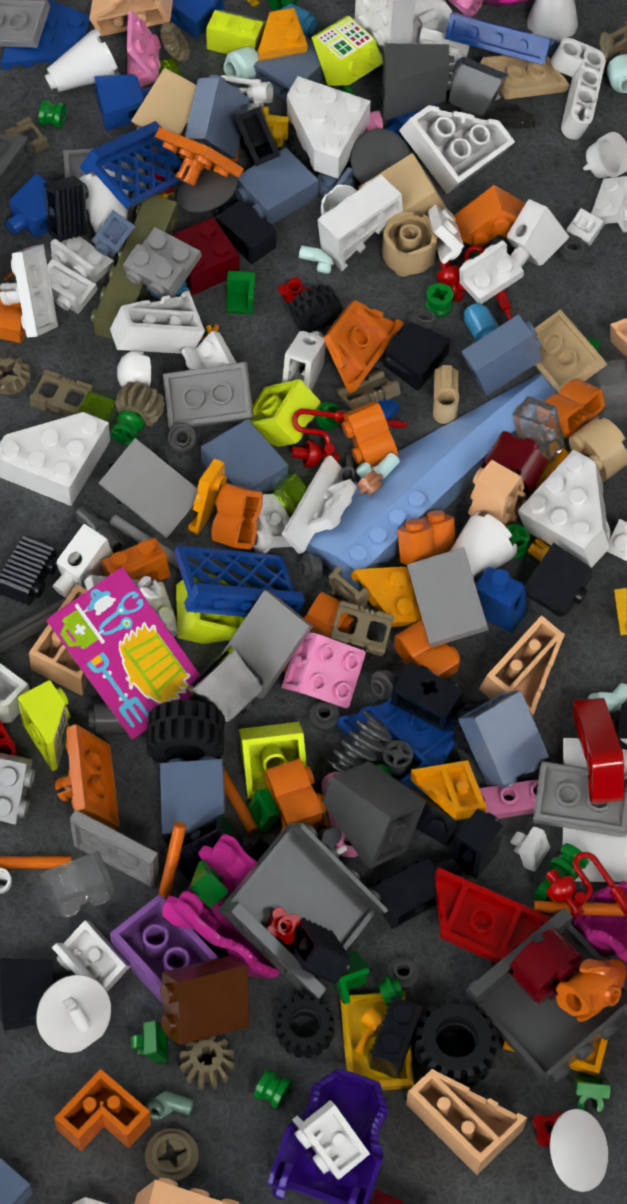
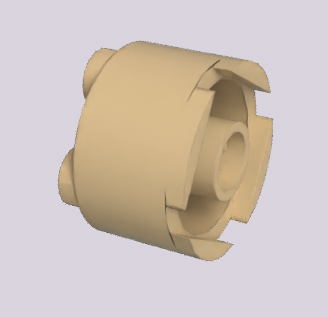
(409, 243)
(601, 443)

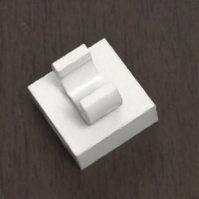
(585, 226)
(531, 847)

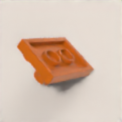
(196, 157)
(90, 777)

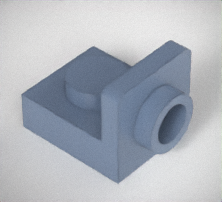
(327, 183)
(112, 234)

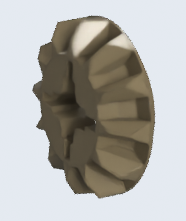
(174, 42)
(20, 378)
(180, 1142)

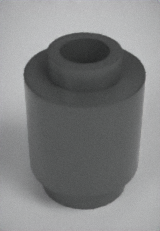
(104, 720)

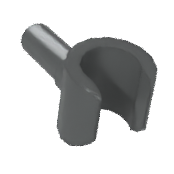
(349, 472)

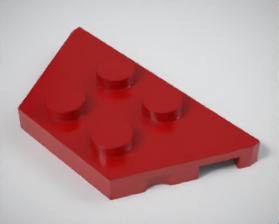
(481, 918)

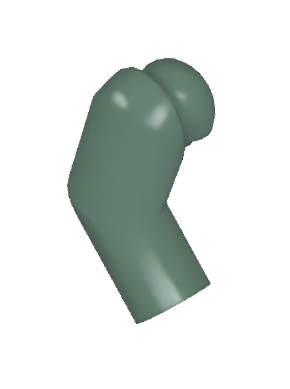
(167, 1103)

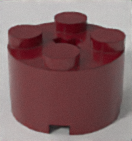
(519, 457)
(544, 965)

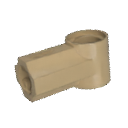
(445, 394)

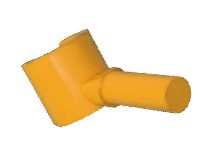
(372, 1020)

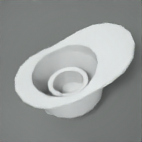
(607, 156)

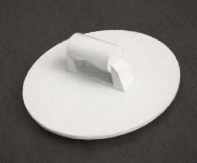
(431, 15)
(73, 1013)
(579, 1150)

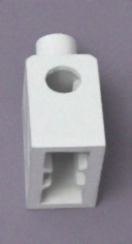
(535, 234)
(305, 350)
(81, 559)

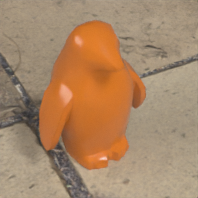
(592, 988)

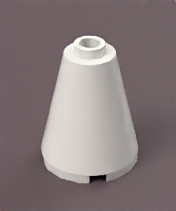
(553, 19)
(81, 64)
(101, 200)
(485, 544)

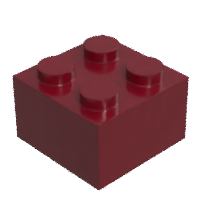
(217, 255)

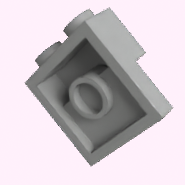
(161, 263)
(14, 780)

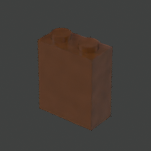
(205, 999)

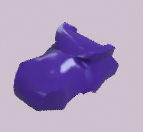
(365, 1111)

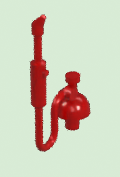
(451, 276)
(312, 451)
(564, 888)

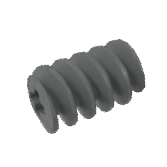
(363, 744)

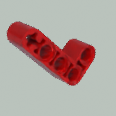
(600, 750)

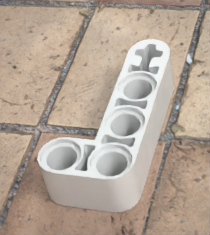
(586, 68)

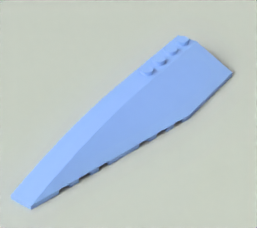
(425, 480)

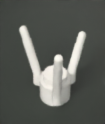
(257, 91)

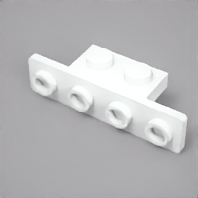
(320, 505)

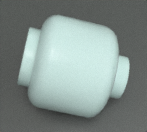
(241, 63)
(617, 73)

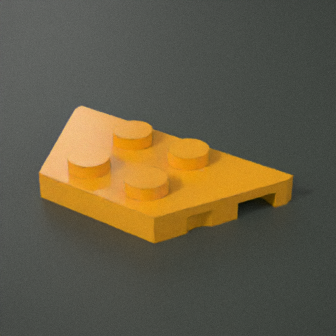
(391, 593)

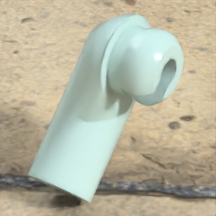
(317, 255)
(613, 699)

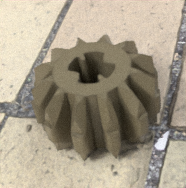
(142, 401)
(197, 1069)

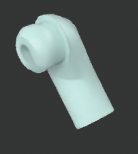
(384, 467)

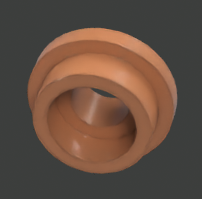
(370, 483)

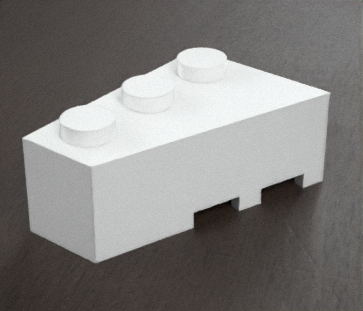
(357, 218)
(158, 325)

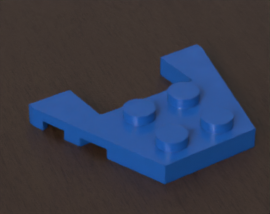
(61, 32)
(427, 742)

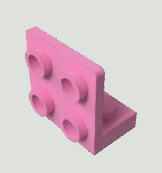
(142, 51)
(324, 670)

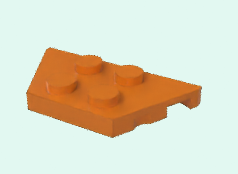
(359, 341)

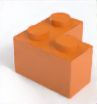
(488, 216)
(99, 1106)

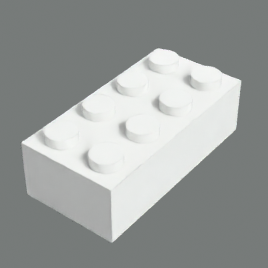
(386, 21)

